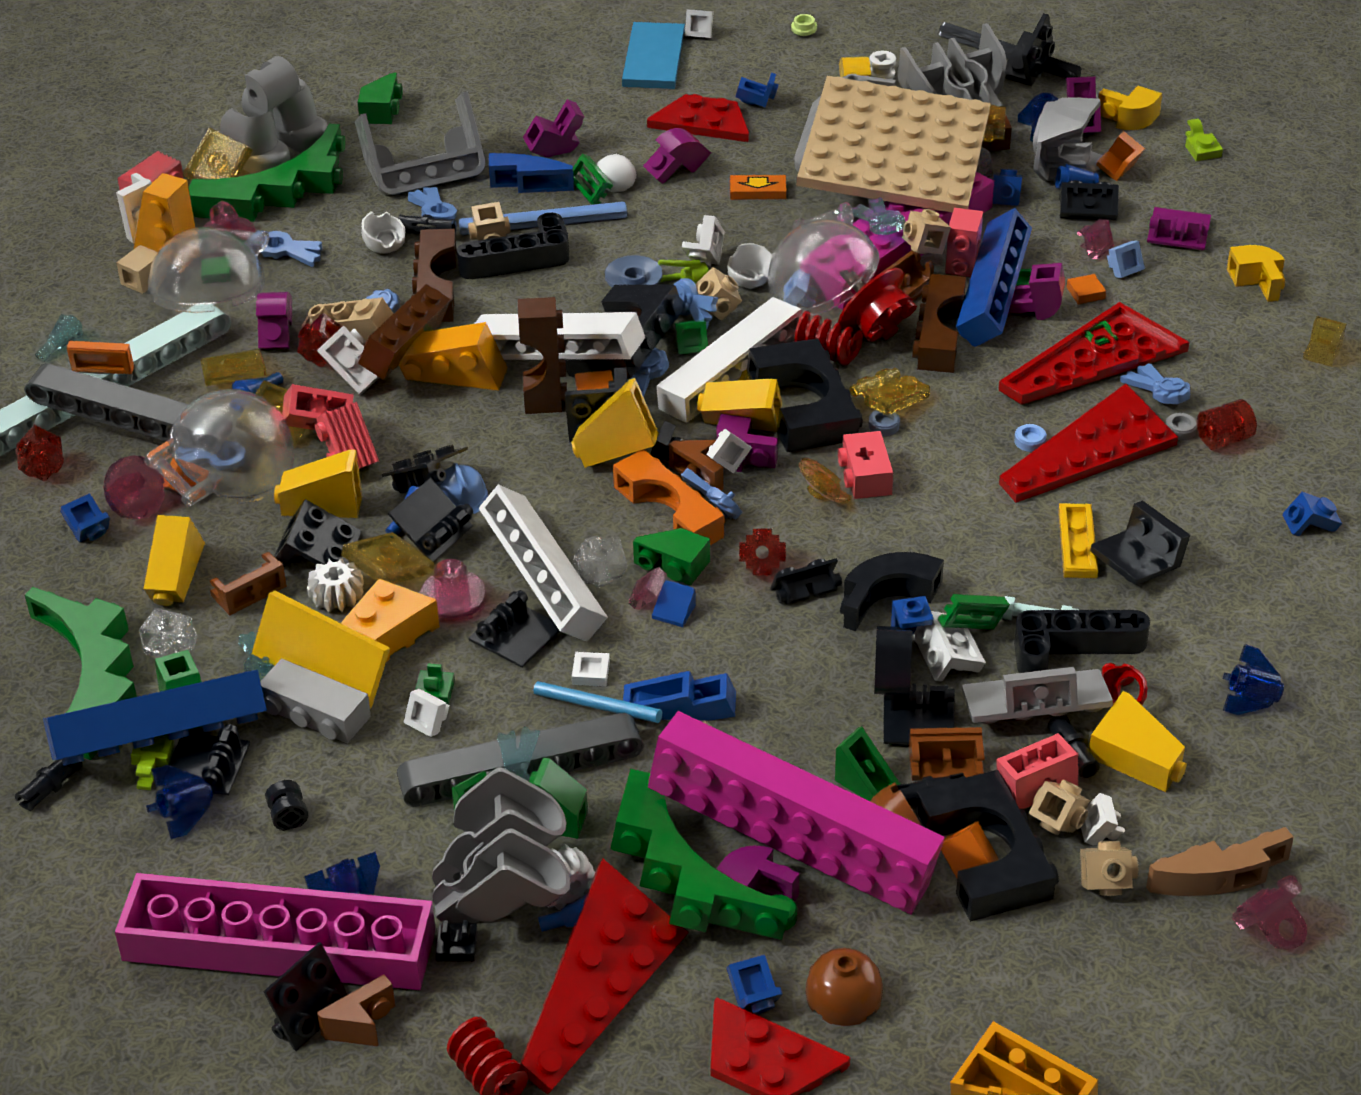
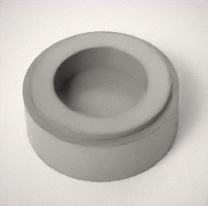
(1182, 425)

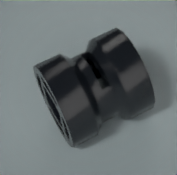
(286, 805)

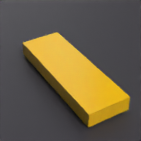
(1076, 540)

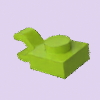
(1201, 145)
(150, 758)

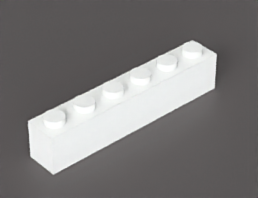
(585, 336)
(726, 357)
(543, 563)

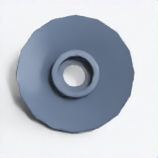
(633, 271)

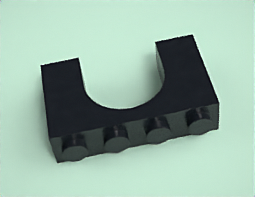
(657, 310)
(809, 367)
(999, 886)

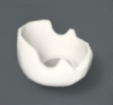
(618, 171)
(382, 232)
(749, 265)

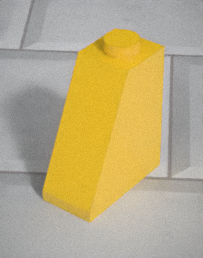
(745, 398)
(616, 428)
(328, 483)
(172, 559)
(1138, 745)

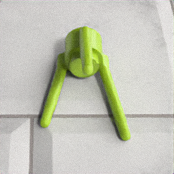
(693, 269)

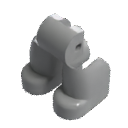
(962, 75)
(278, 116)
(502, 852)

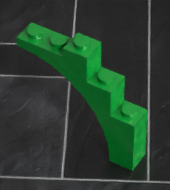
(280, 186)
(96, 637)
(672, 867)

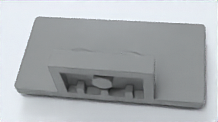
(1037, 694)

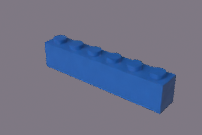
(994, 278)
(154, 715)

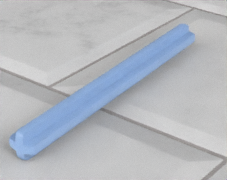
(570, 215)

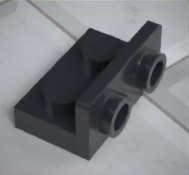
(1089, 200)

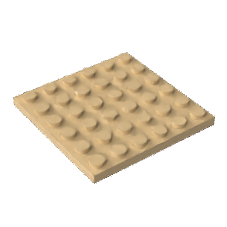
(894, 144)

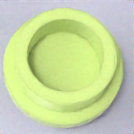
(804, 25)

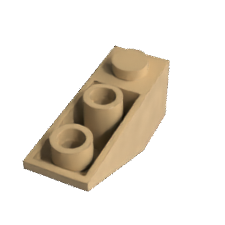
(362, 315)

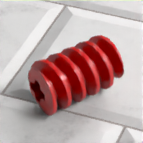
(839, 345)
(485, 1059)

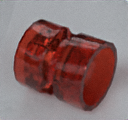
(1226, 424)

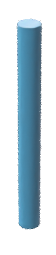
(597, 701)

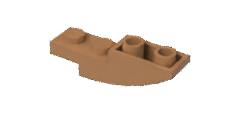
(1212, 871)

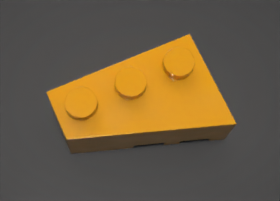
(164, 212)
(456, 357)
(393, 615)
(1014, 1066)

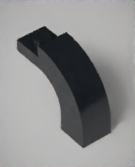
(886, 576)

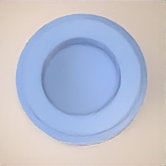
(1029, 437)

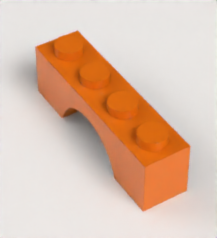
(647, 480)

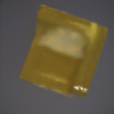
(1325, 341)

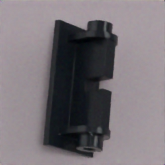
(794, 583)

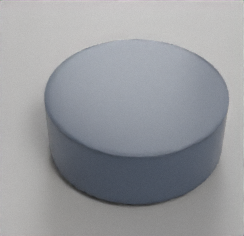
(885, 423)

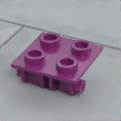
(1179, 228)

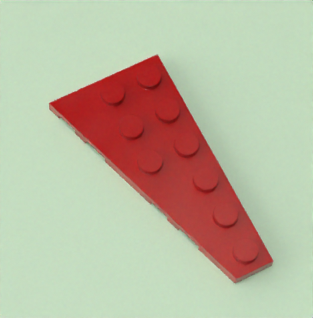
(1079, 362)
(1101, 439)
(605, 963)

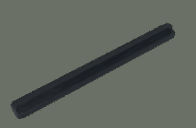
(972, 39)

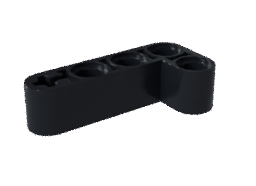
(516, 252)
(1077, 632)
(893, 661)

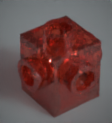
(314, 336)
(39, 453)
(776, 550)

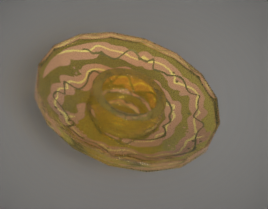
(822, 481)

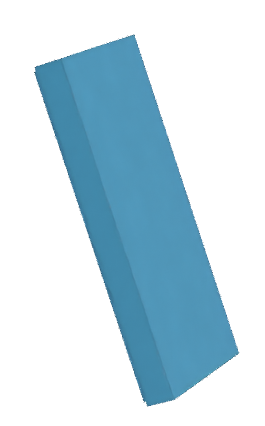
(653, 55)

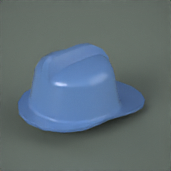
(464, 486)

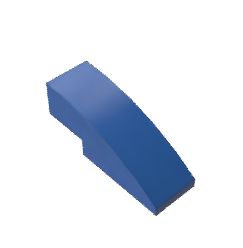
(529, 173)
(700, 698)

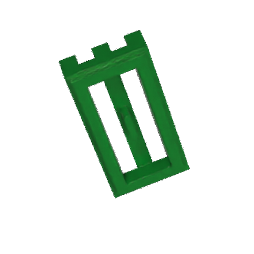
(593, 198)
(975, 607)

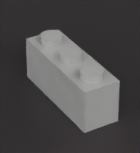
(315, 701)

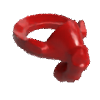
(1124, 674)

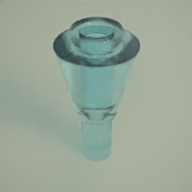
(65, 330)

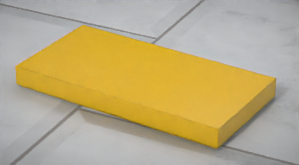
(319, 644)

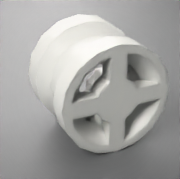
(882, 64)

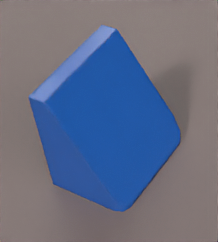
(674, 603)

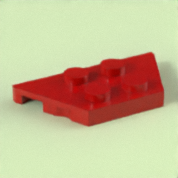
(702, 117)
(767, 1056)

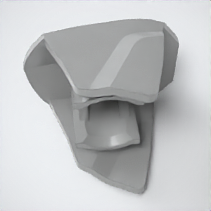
(1059, 137)

